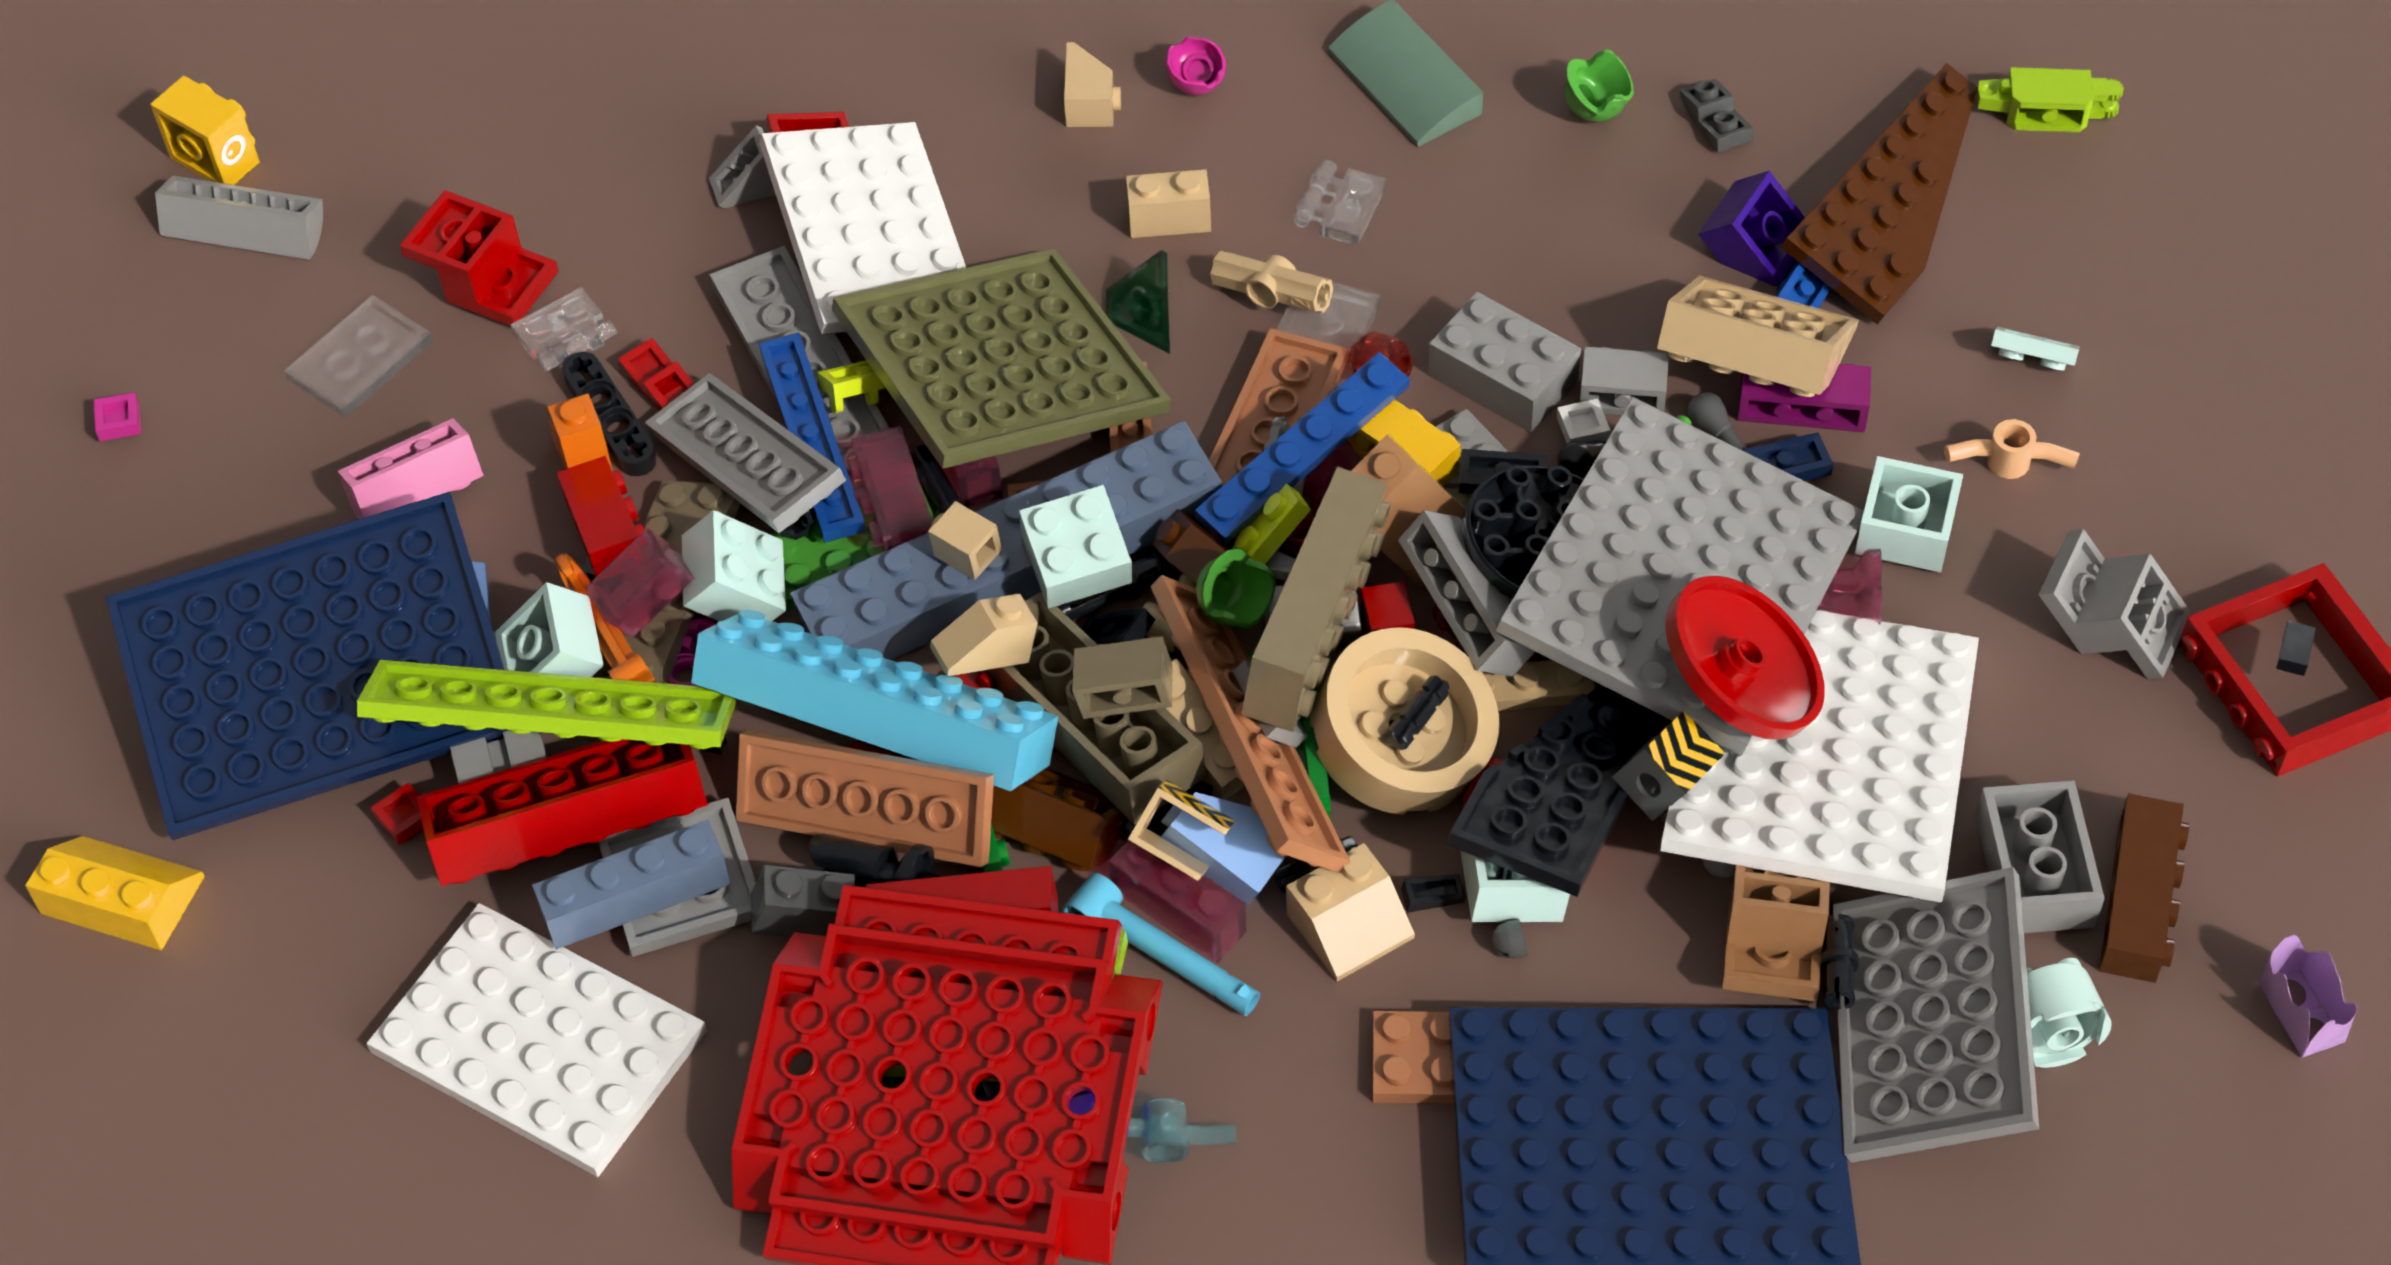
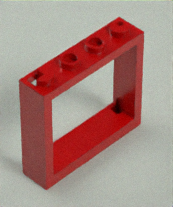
(2245, 705)

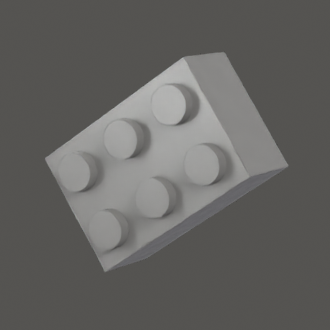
(1504, 361)
(2048, 844)

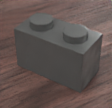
(796, 900)

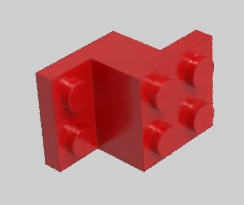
(479, 258)

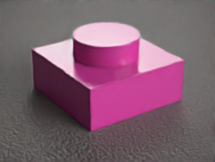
(117, 416)

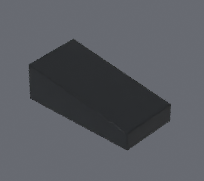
(2295, 648)
(1432, 892)

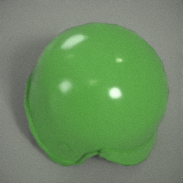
(1598, 87)
(1235, 589)

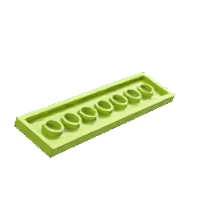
(546, 704)

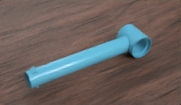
(1102, 899)

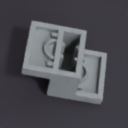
(2115, 604)

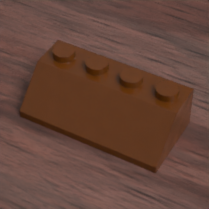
(1059, 818)

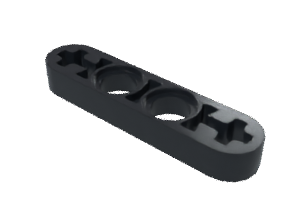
(613, 411)

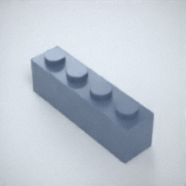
(632, 884)

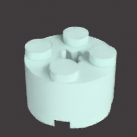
(2064, 1013)

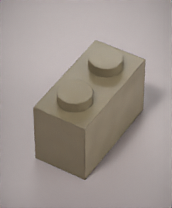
(1122, 677)

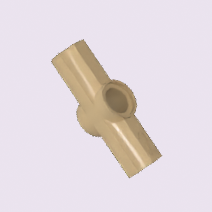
(1271, 281)

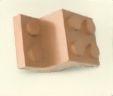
(1775, 934)

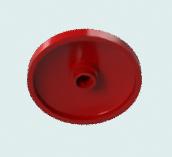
(1744, 657)

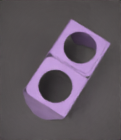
(2322, 988)

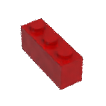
(600, 511)

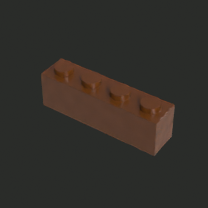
(2143, 887)

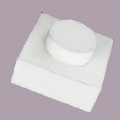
(1583, 422)

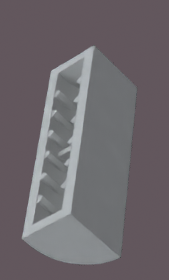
(239, 217)

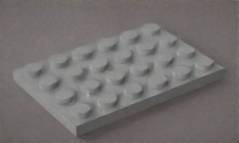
(1937, 1020)

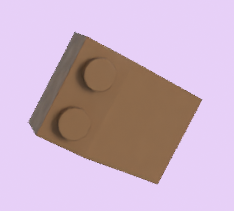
(1409, 492)

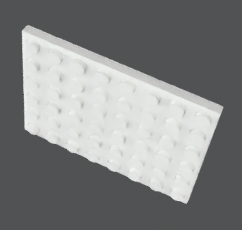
(1865, 785)

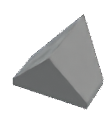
(743, 174)

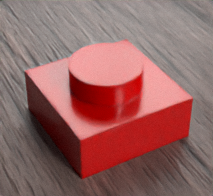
(399, 814)

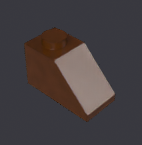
(1187, 544)

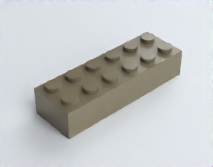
(1316, 600)
(1117, 753)

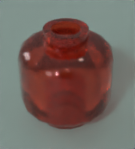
(1391, 347)

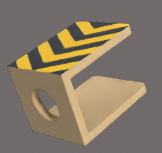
(1167, 850)

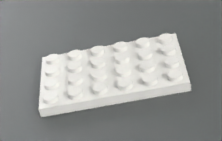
(859, 210)
(537, 1039)

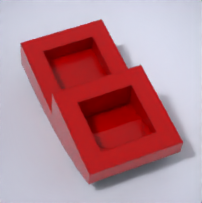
(654, 374)

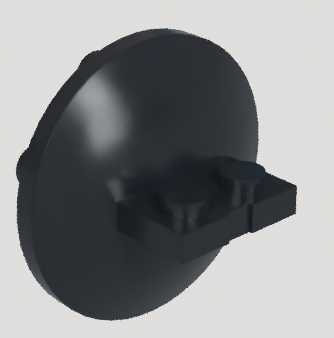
(1513, 519)

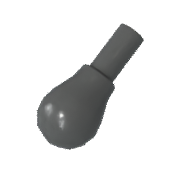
(1710, 416)

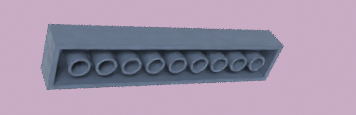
(911, 596)

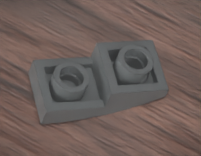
(1714, 114)

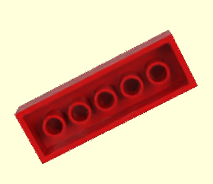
(556, 805)

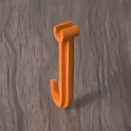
(611, 640)

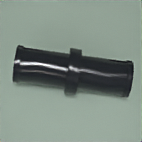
(1839, 962)

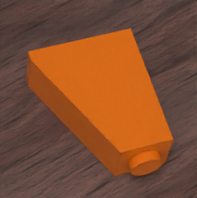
(577, 431)

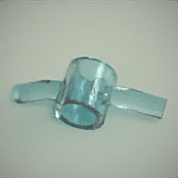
(1166, 1131)

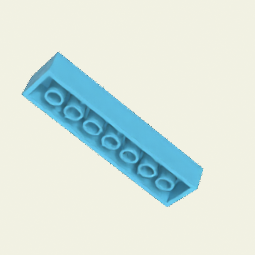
(874, 698)

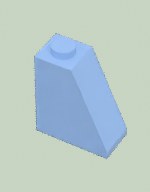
(1236, 861)

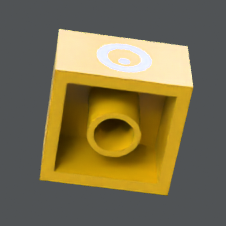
(205, 131)

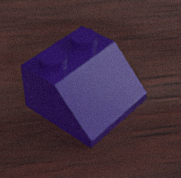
(1751, 228)

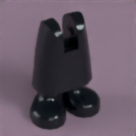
(870, 861)

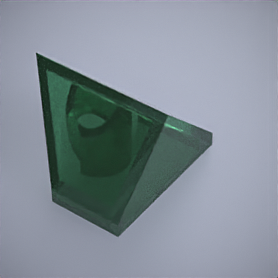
(1142, 302)

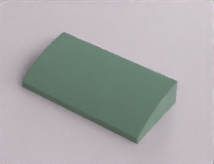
(1407, 74)

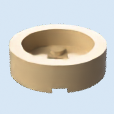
(1373, 686)

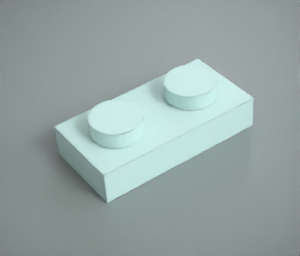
(2017, 344)

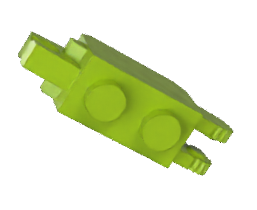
(2050, 98)

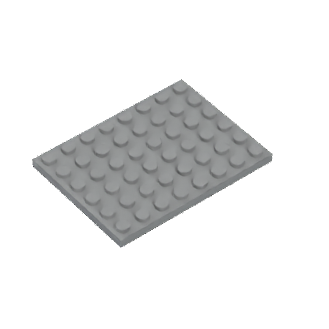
(1645, 525)

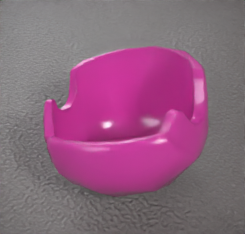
(1195, 65)

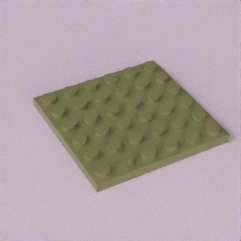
(999, 357)

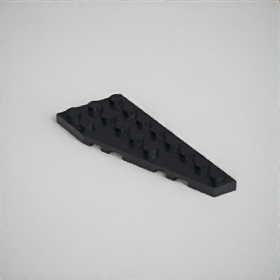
(1556, 794)

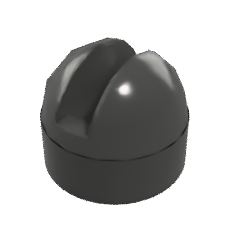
(1509, 939)

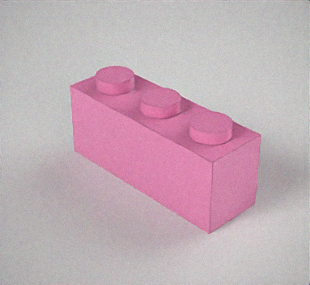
(412, 470)

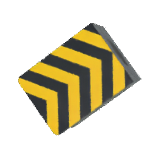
(1668, 765)

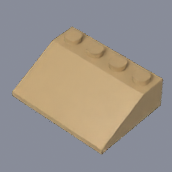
(1756, 335)

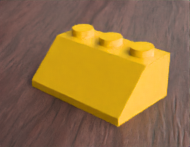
(113, 890)

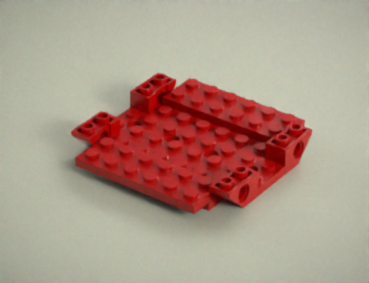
(926, 1165)

